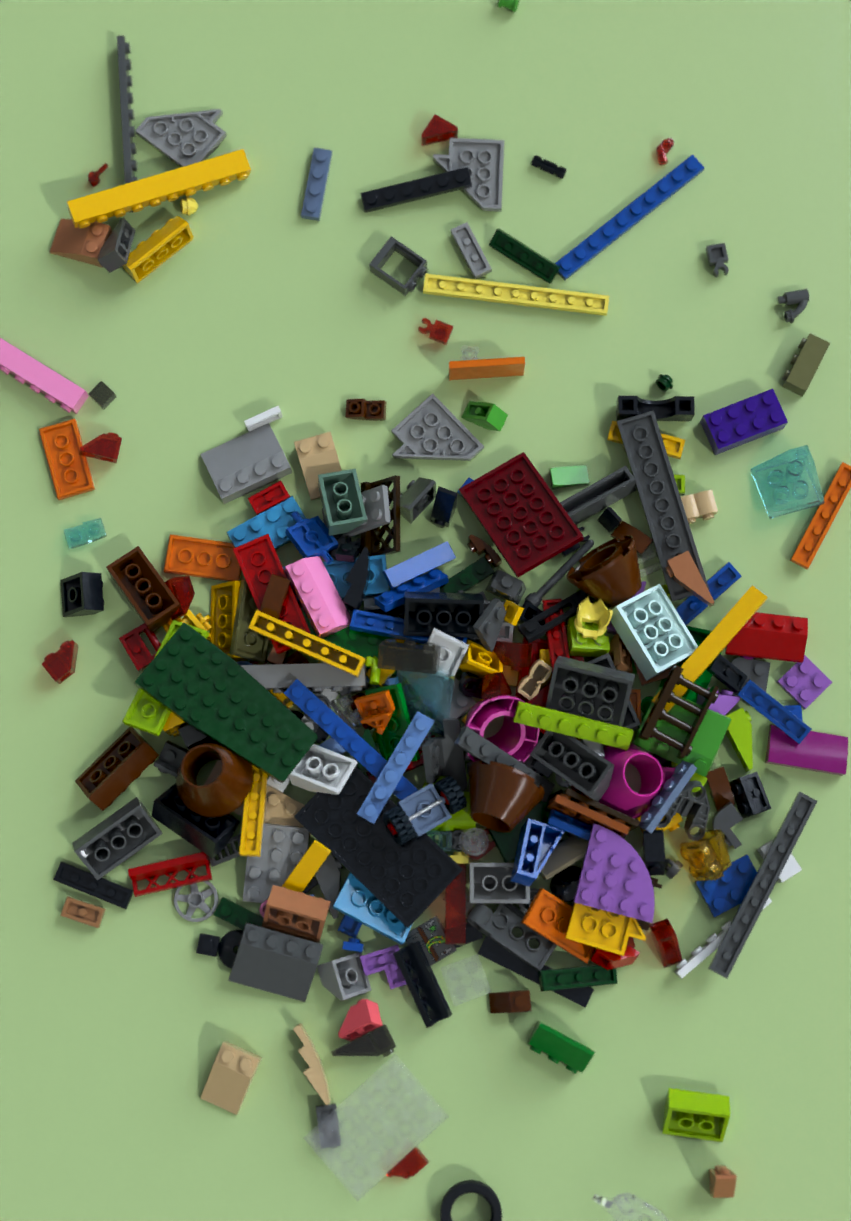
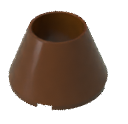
(609, 572)
(225, 792)
(501, 795)

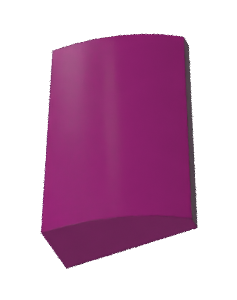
(815, 753)

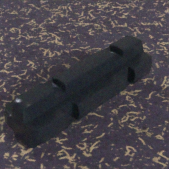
(549, 166)

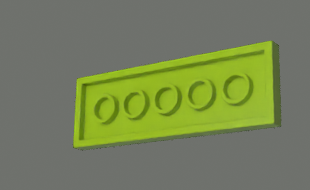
(145, 711)

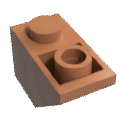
(722, 1182)

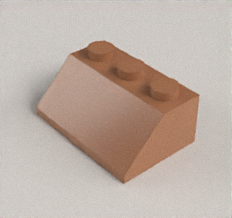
(296, 913)

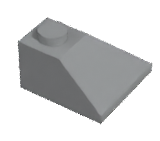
(344, 977)

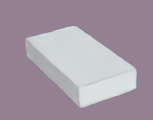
(263, 418)

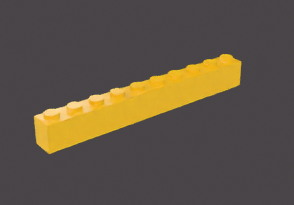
(158, 188)

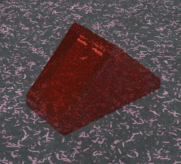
(438, 131)
(495, 685)

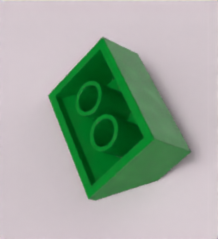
(560, 1048)

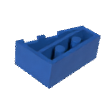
(533, 850)

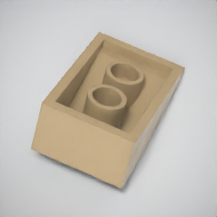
(317, 457)
(230, 1077)

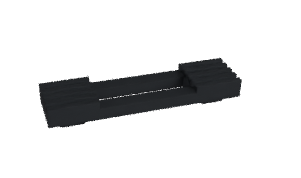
(533, 630)

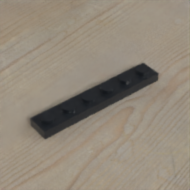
(416, 189)

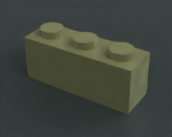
(805, 364)

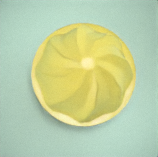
(188, 206)

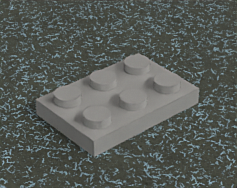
(376, 508)

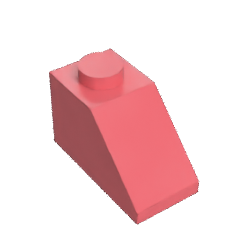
(360, 1020)

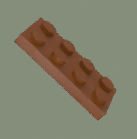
(582, 812)

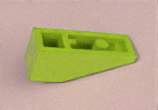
(740, 736)

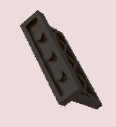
(372, 538)
(594, 805)

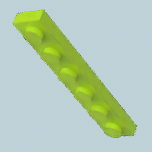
(573, 725)

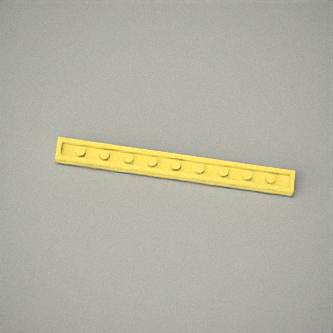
(516, 294)

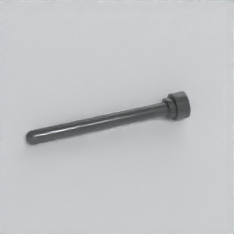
(536, 597)

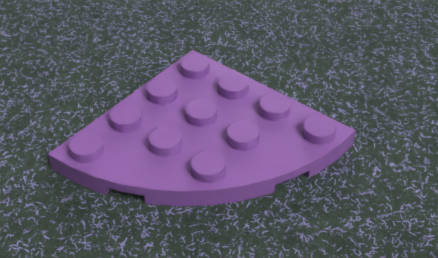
(615, 877)

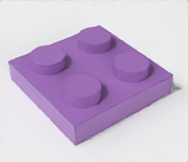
(804, 682)

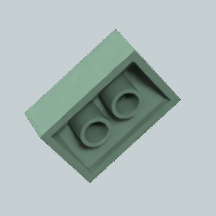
(341, 501)

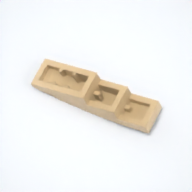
(315, 1072)

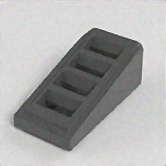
(228, 857)

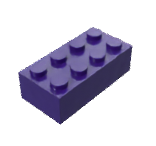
(743, 421)

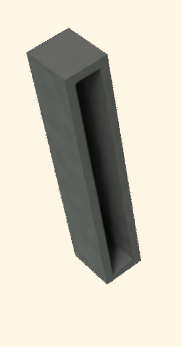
(600, 495)

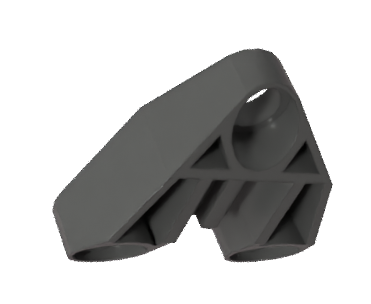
(694, 806)

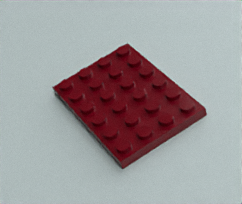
(521, 514)

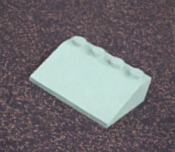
(653, 631)

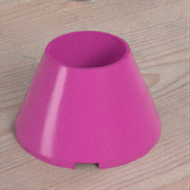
(513, 737)
(619, 794)

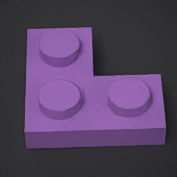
(386, 961)

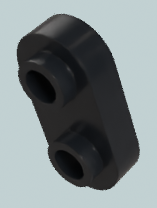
(474, 688)

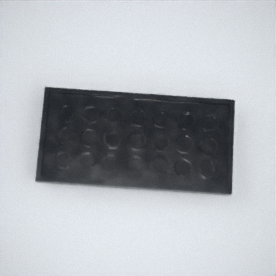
(399, 876)

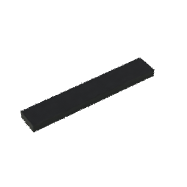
(499, 955)

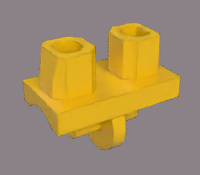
(199, 622)

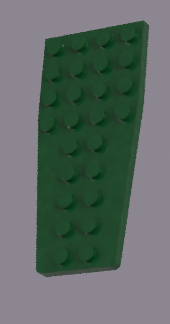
(226, 703)

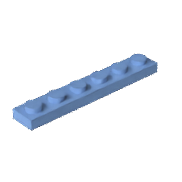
(395, 767)

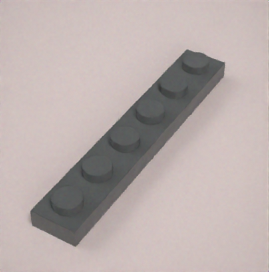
(487, 752)

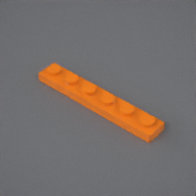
(823, 517)

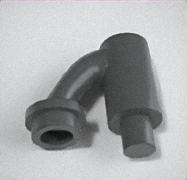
(794, 297)

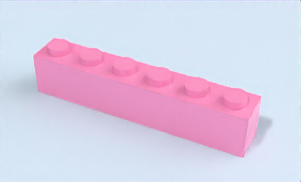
(41, 378)

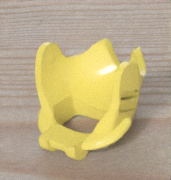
(592, 613)

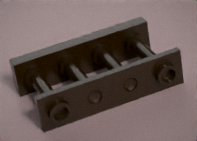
(659, 713)

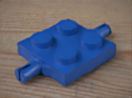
(311, 537)

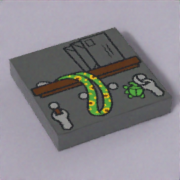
(432, 939)

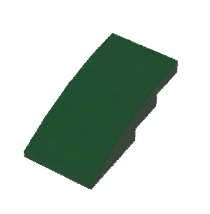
(508, 842)

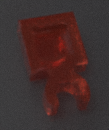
(438, 331)

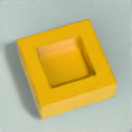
(513, 612)

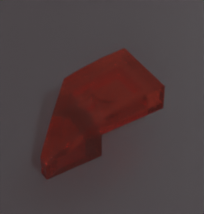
(409, 1165)

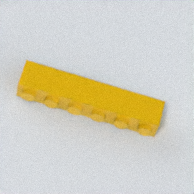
(307, 643)

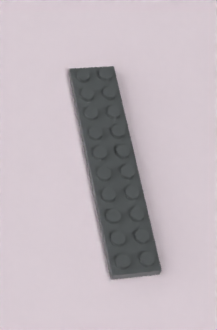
(659, 495)

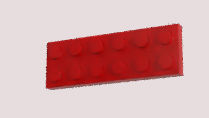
(258, 562)

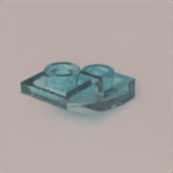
(85, 533)

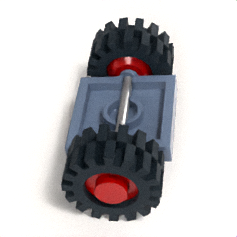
(424, 810)

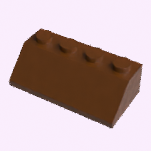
(144, 588)
(116, 768)

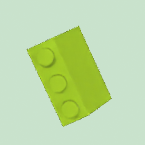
(696, 1114)

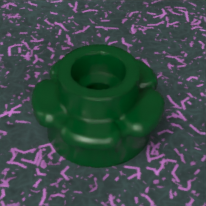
(664, 382)

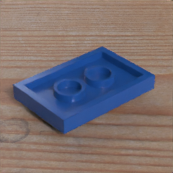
(730, 889)

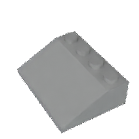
(246, 463)

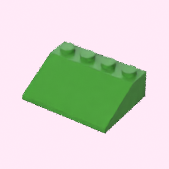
(705, 743)

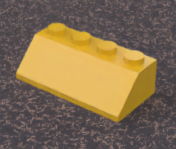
(158, 248)
(223, 612)

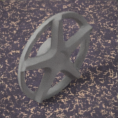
(196, 900)

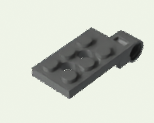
(499, 929)

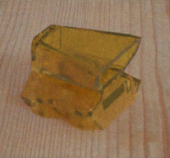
(708, 856)

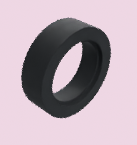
(471, 1186)

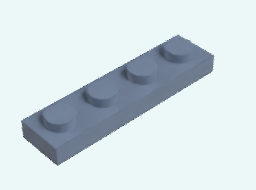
(316, 184)
(667, 796)

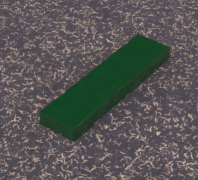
(524, 256)
(576, 977)

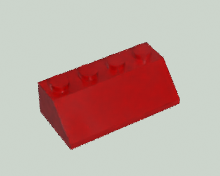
(771, 638)

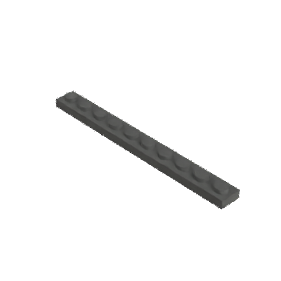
(127, 113)
(762, 885)

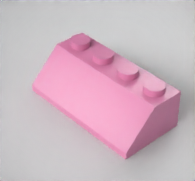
(318, 596)

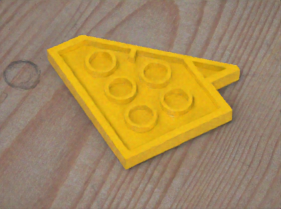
(602, 929)

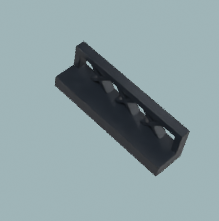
(423, 984)

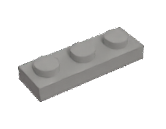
(471, 250)

